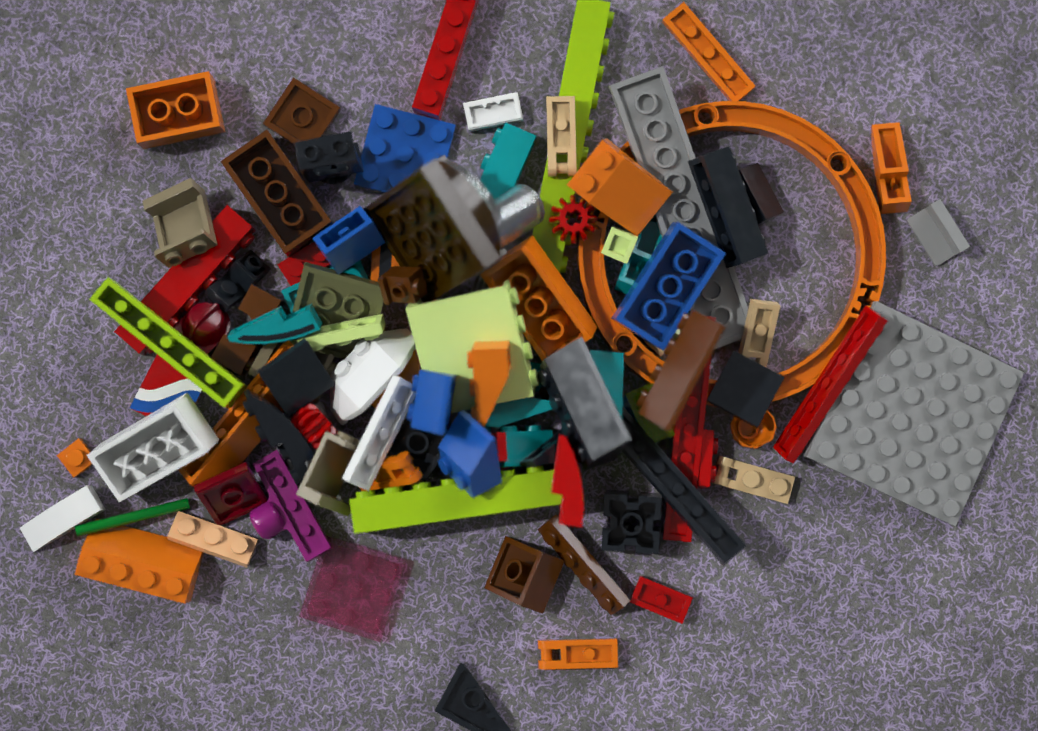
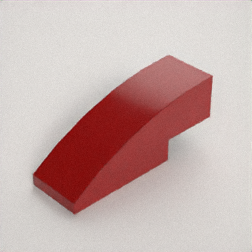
(568, 483)

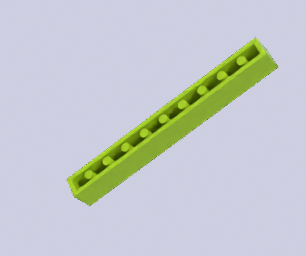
(578, 80)

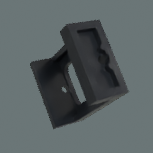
(321, 153)

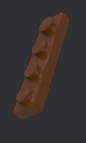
(583, 565)

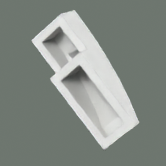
(62, 517)

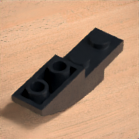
(279, 429)

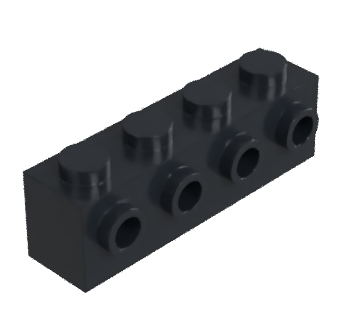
(728, 207)

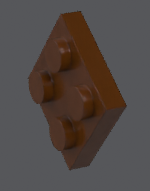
(301, 114)

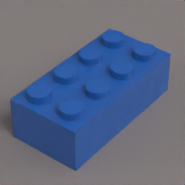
(668, 285)

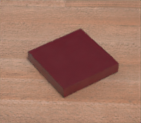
(231, 494)

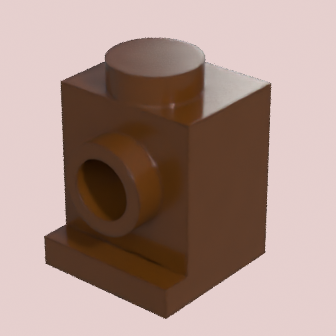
(402, 285)

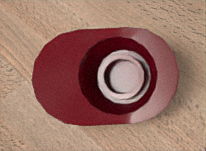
(204, 325)

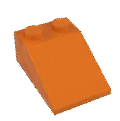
(619, 187)

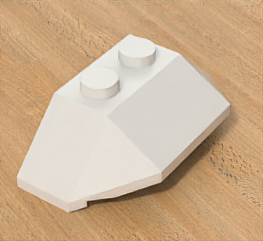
(368, 372)

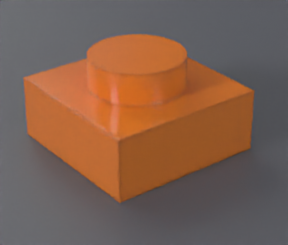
(75, 457)

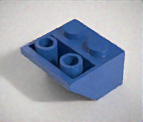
(349, 240)

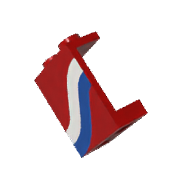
(162, 386)

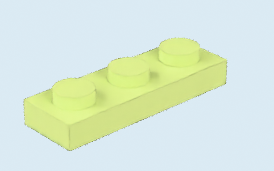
(345, 332)

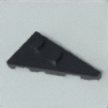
(468, 704)

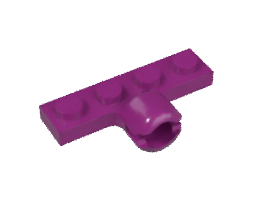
(287, 510)

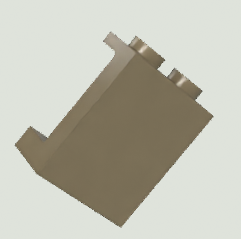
(181, 222)

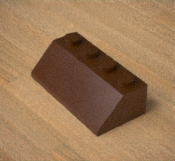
(680, 370)

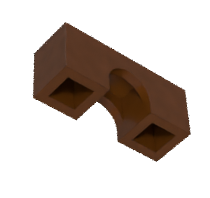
(241, 356)

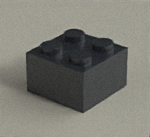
(420, 445)

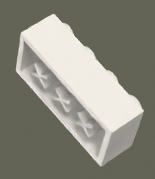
(153, 447)

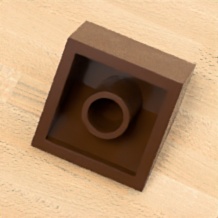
(524, 574)

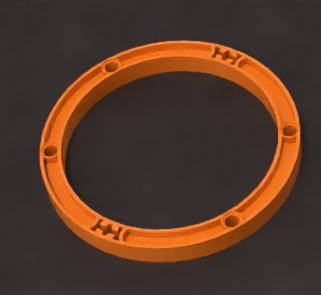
(850, 186)

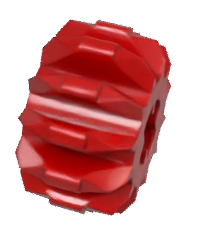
(569, 210)
(312, 424)

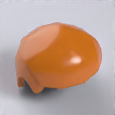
(753, 437)

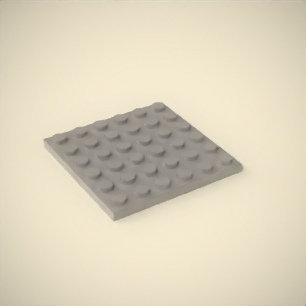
(917, 417)

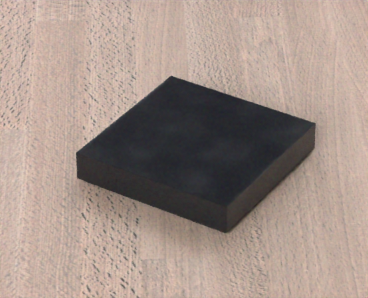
(296, 377)
(745, 389)

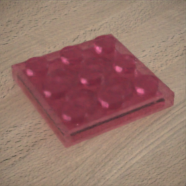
(353, 589)

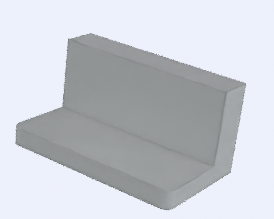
(938, 233)

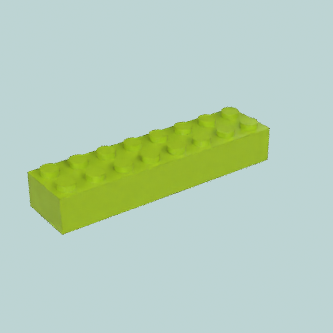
(448, 502)

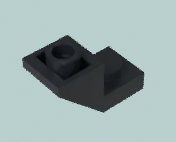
(234, 285)

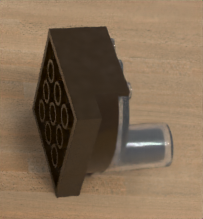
(451, 223)

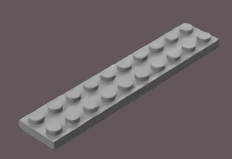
(664, 149)

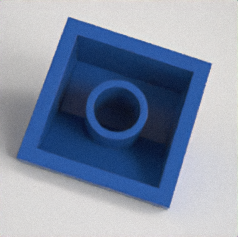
(432, 401)
(470, 456)

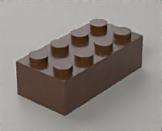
(277, 193)

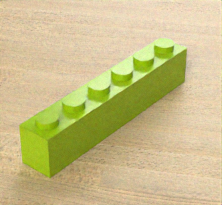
(168, 343)

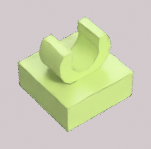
(619, 244)

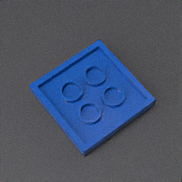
(399, 146)

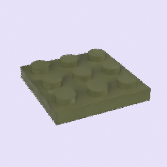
(337, 300)

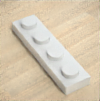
(380, 433)

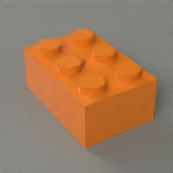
(175, 110)

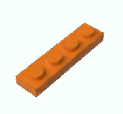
(708, 53)

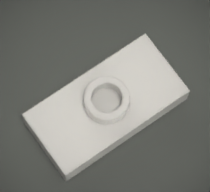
(493, 112)

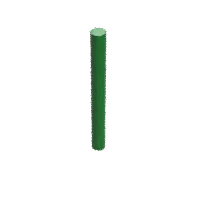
(131, 517)

